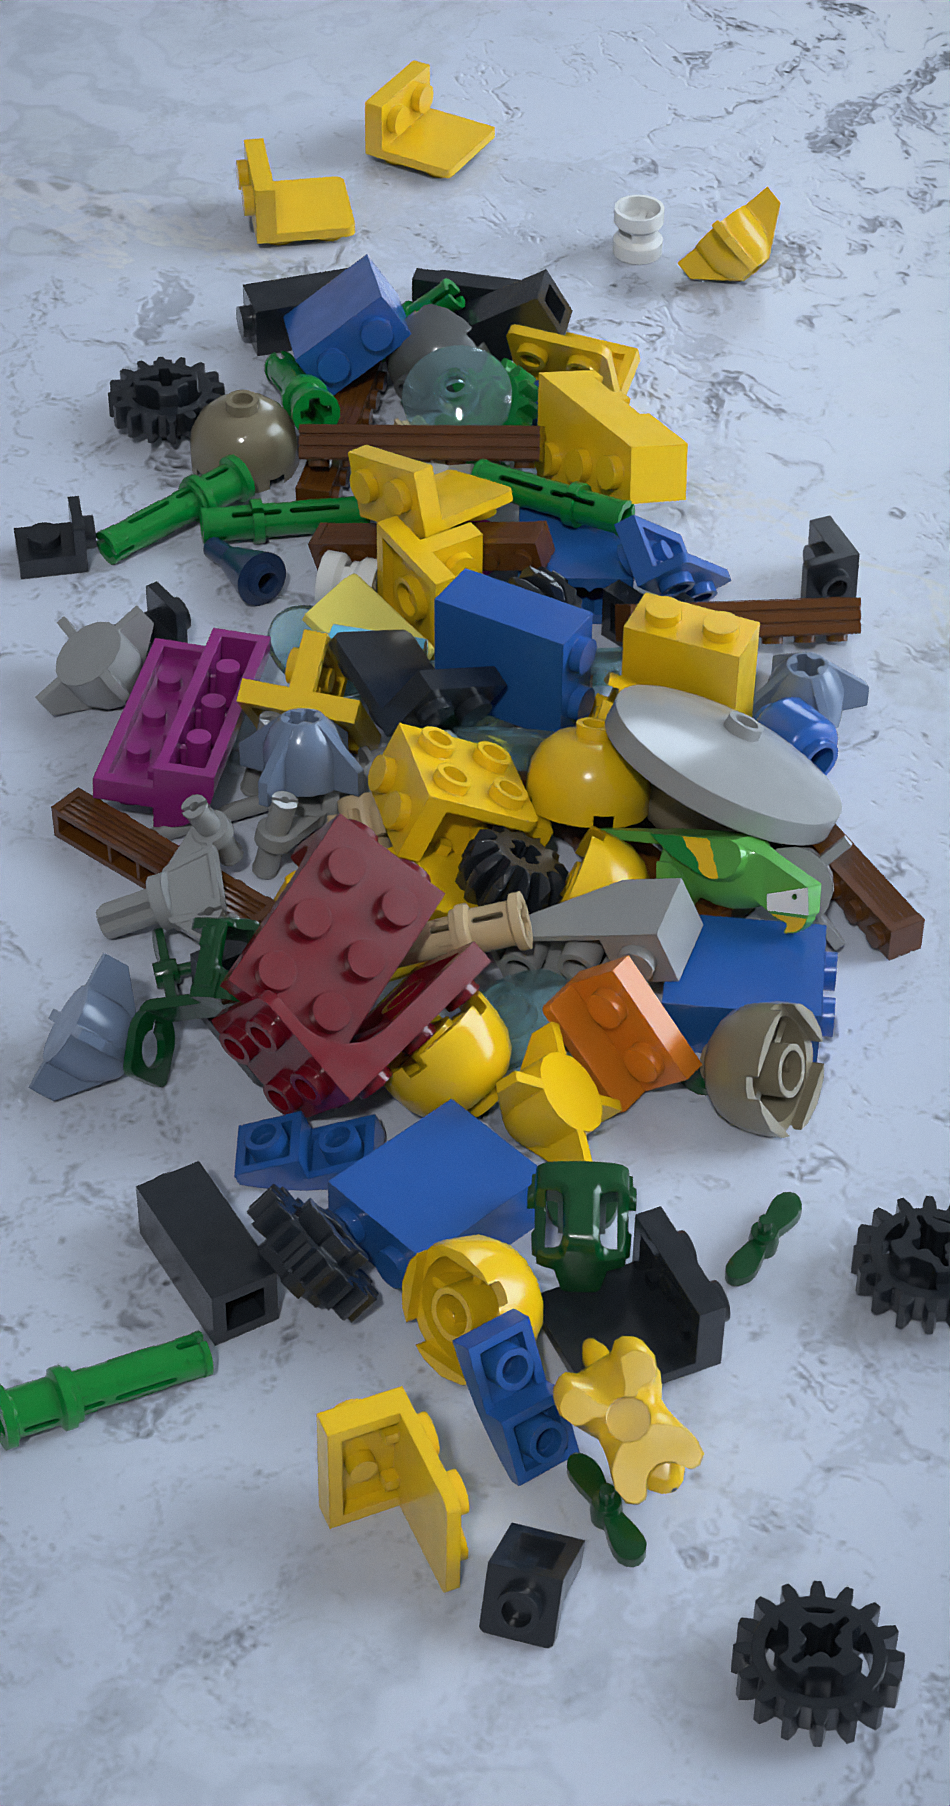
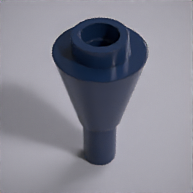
(253, 573)

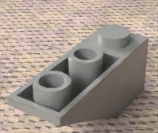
(632, 917)

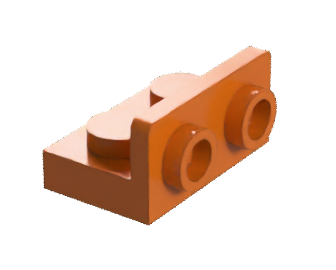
(620, 1031)

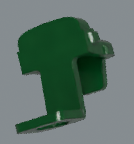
(204, 1000)
(581, 1204)

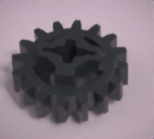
(162, 398)
(312, 1253)
(915, 1271)
(817, 1663)

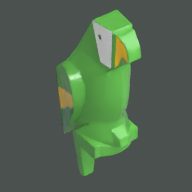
(733, 872)

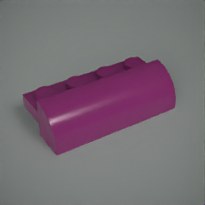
(180, 723)

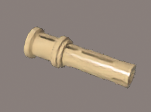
(489, 925)

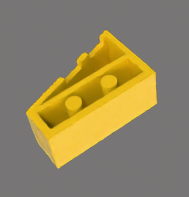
(606, 442)

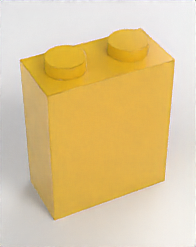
(692, 650)

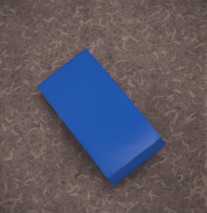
(302, 1157)
(514, 1396)

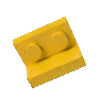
(418, 570)
(313, 685)

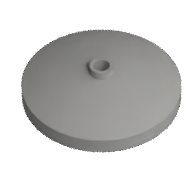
(723, 764)

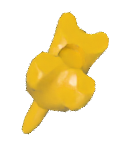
(622, 1407)

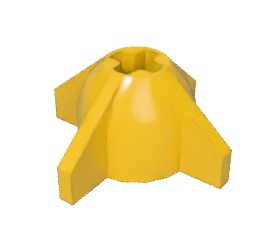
(737, 243)
(552, 1100)

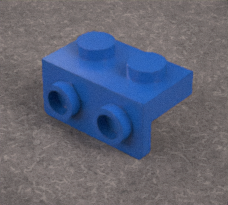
(662, 563)

